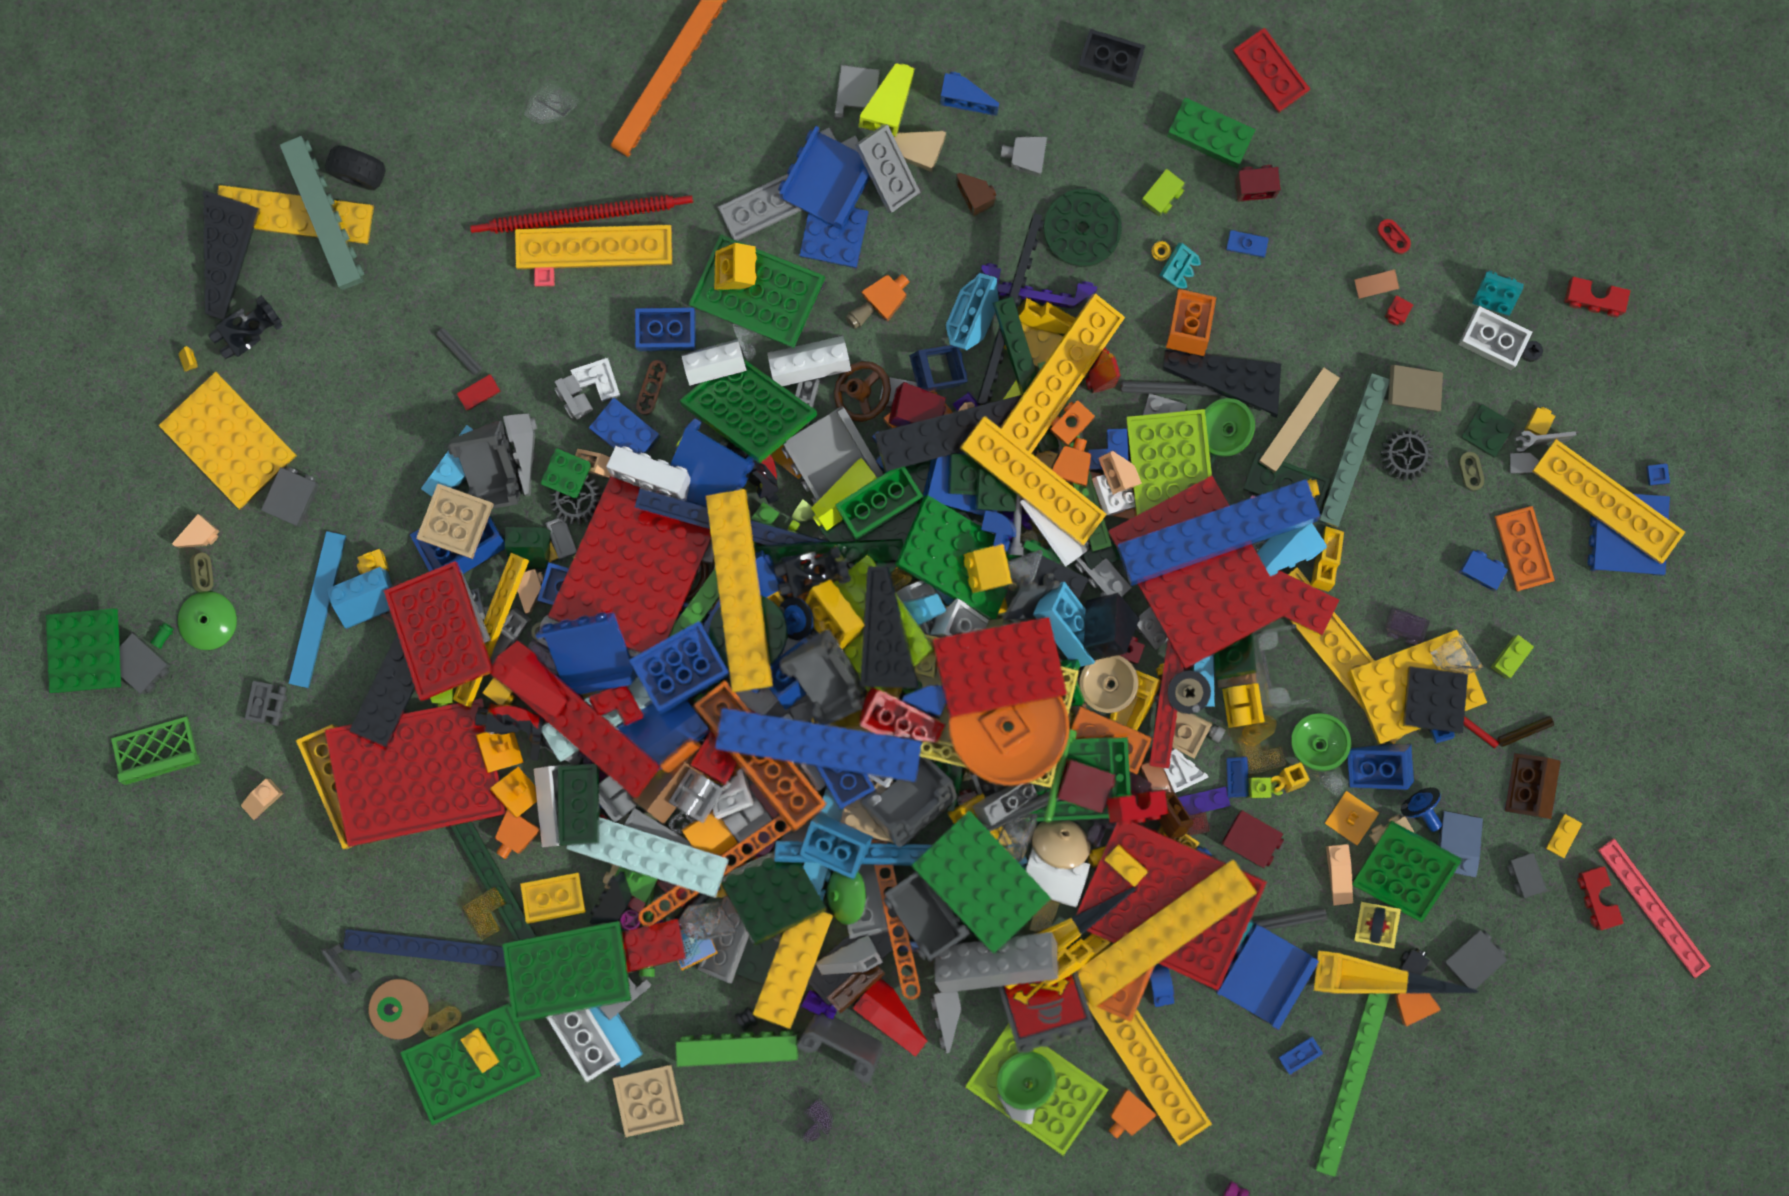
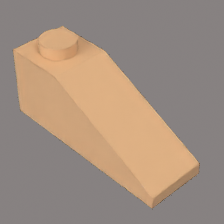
(1340, 874)

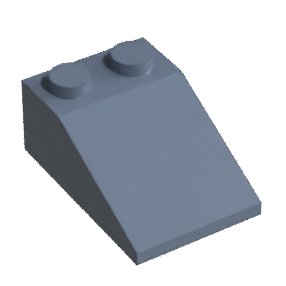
(1462, 837)

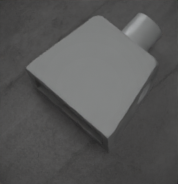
(1026, 154)

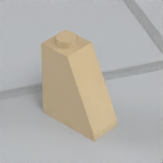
(921, 147)

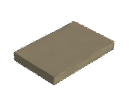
(1415, 388)

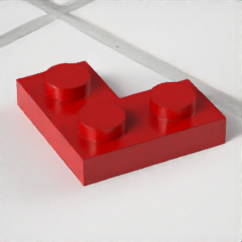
(619, 700)

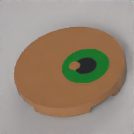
(398, 1009)

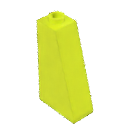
(889, 100)
(853, 480)

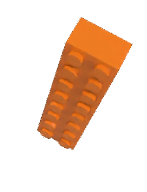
(776, 779)

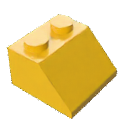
(735, 267)
(987, 568)

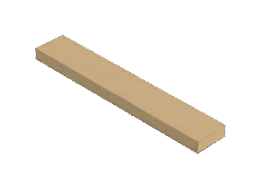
(1299, 420)

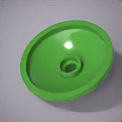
(1221, 417)
(219, 625)
(1329, 733)
(846, 897)
(1021, 1071)

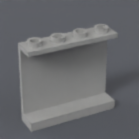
(827, 452)

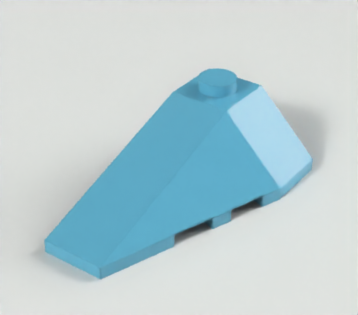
(1291, 548)

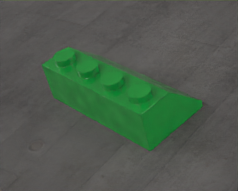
(878, 502)

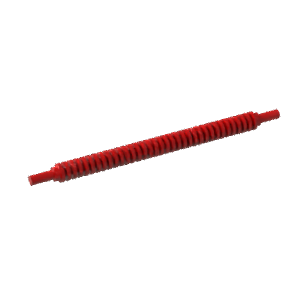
(494, 226)

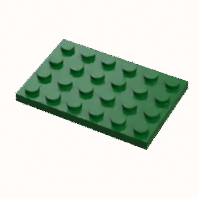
(771, 307)
(749, 410)
(937, 551)
(981, 882)
(566, 972)
(450, 1078)

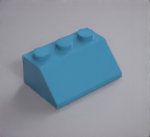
(361, 597)
(835, 845)

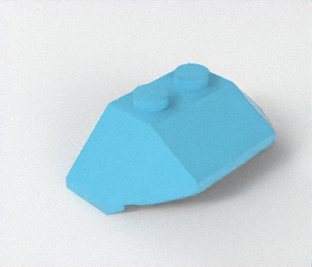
(972, 312)

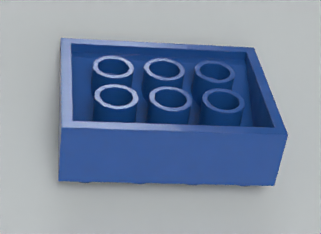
(489, 545)
(679, 668)
(666, 732)

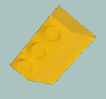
(833, 613)

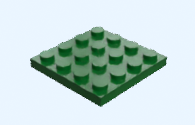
(83, 651)
(1406, 871)

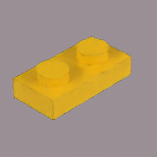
(1563, 836)
(1126, 865)
(480, 1050)

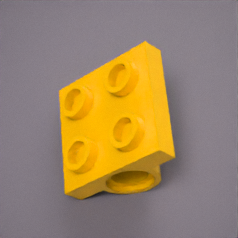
(1243, 705)

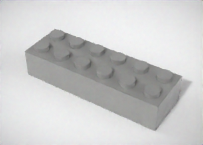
(1016, 962)

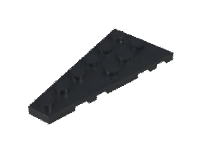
(226, 242)
(1234, 378)
(885, 644)

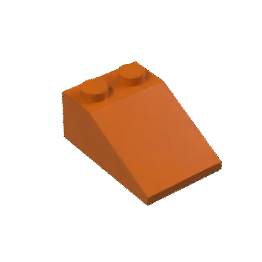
(1191, 322)

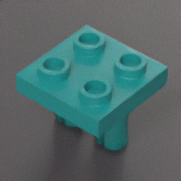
(1498, 293)

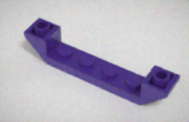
(1083, 290)

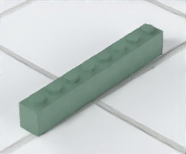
(321, 212)
(1353, 450)

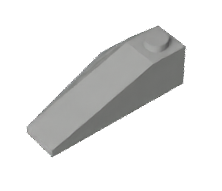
(522, 435)

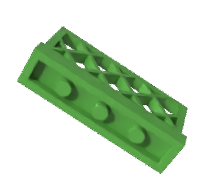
(155, 767)

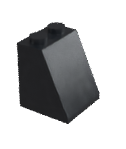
(1108, 626)

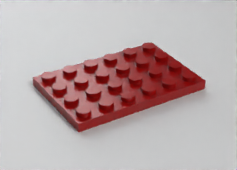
(438, 631)
(999, 667)

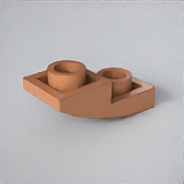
(1376, 284)
(1156, 776)

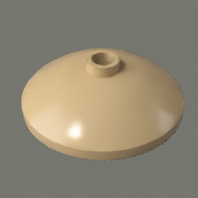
(1096, 680)
(1061, 844)

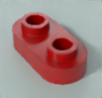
(1395, 235)

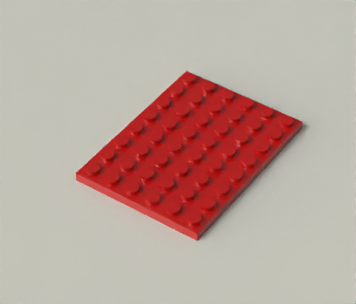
(632, 567)
(1211, 600)
(417, 784)
(1171, 873)

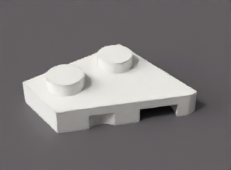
(1182, 772)
(734, 797)

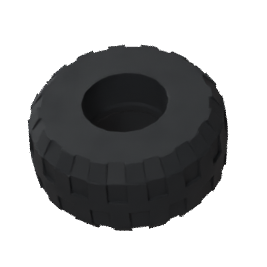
(355, 167)

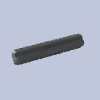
(459, 351)

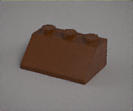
(1532, 785)

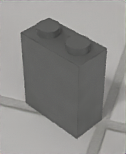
(290, 496)
(141, 664)
(1475, 959)

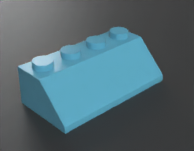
(1067, 622)

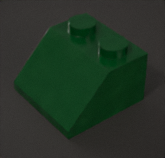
(529, 543)

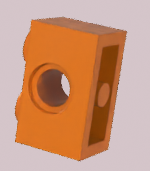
(1068, 434)

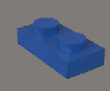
(1300, 1055)

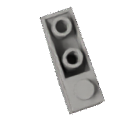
(1004, 802)
(853, 958)
(948, 1010)

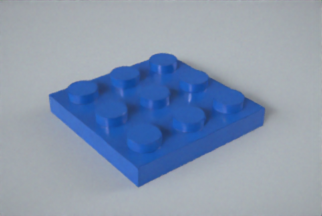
(832, 244)

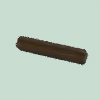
(1525, 731)

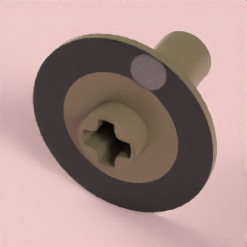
(1198, 693)

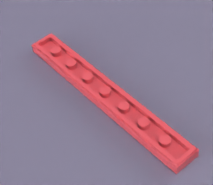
(1654, 908)

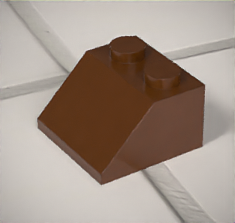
(976, 193)

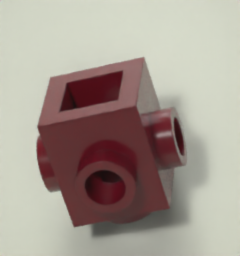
(1136, 651)

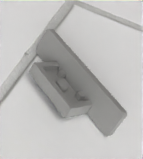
(1104, 577)

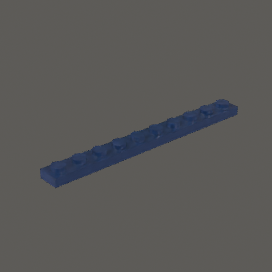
(698, 515)
(424, 948)

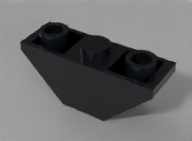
(612, 901)

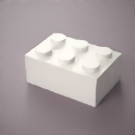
(1495, 338)

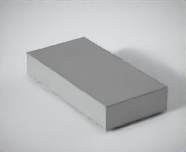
(561, 538)

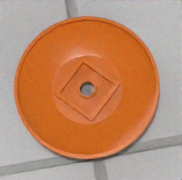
(1014, 756)

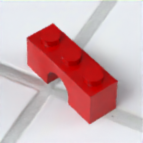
(1580, 294)
(1150, 805)
(1593, 882)

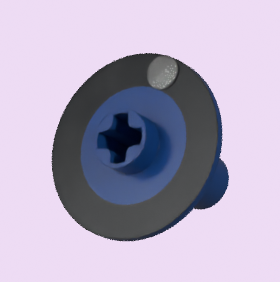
(798, 616)
(1422, 805)

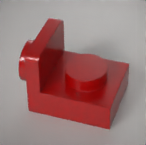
(1398, 311)

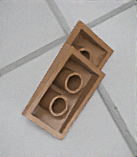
(661, 788)

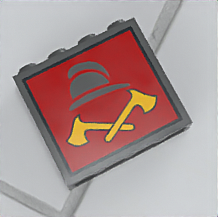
(1046, 1014)

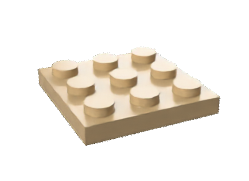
(455, 521)
(858, 818)
(648, 1100)

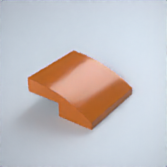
(680, 755)

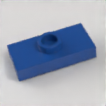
(1247, 244)
(1237, 777)

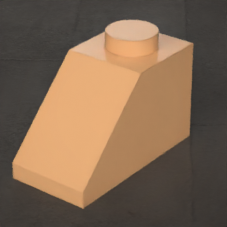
(597, 460)
(1119, 472)
(197, 533)
(530, 589)
(261, 798)

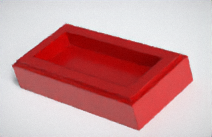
(478, 392)

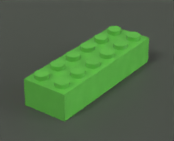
(737, 1049)

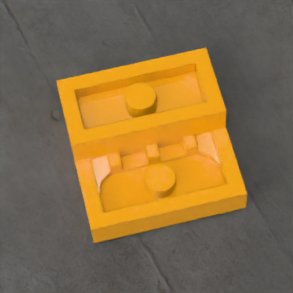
(710, 836)

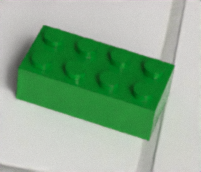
(1211, 133)

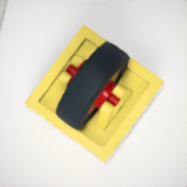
(1377, 925)

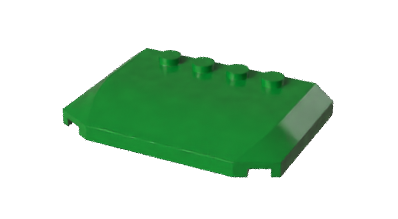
(1102, 753)

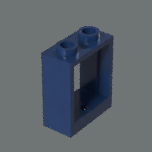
(923, 373)

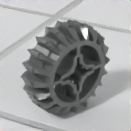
(1407, 446)
(584, 497)

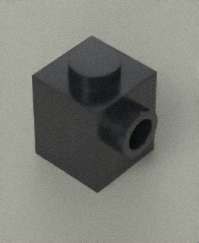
(1414, 961)

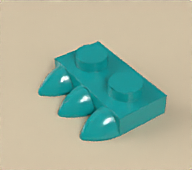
(1179, 266)

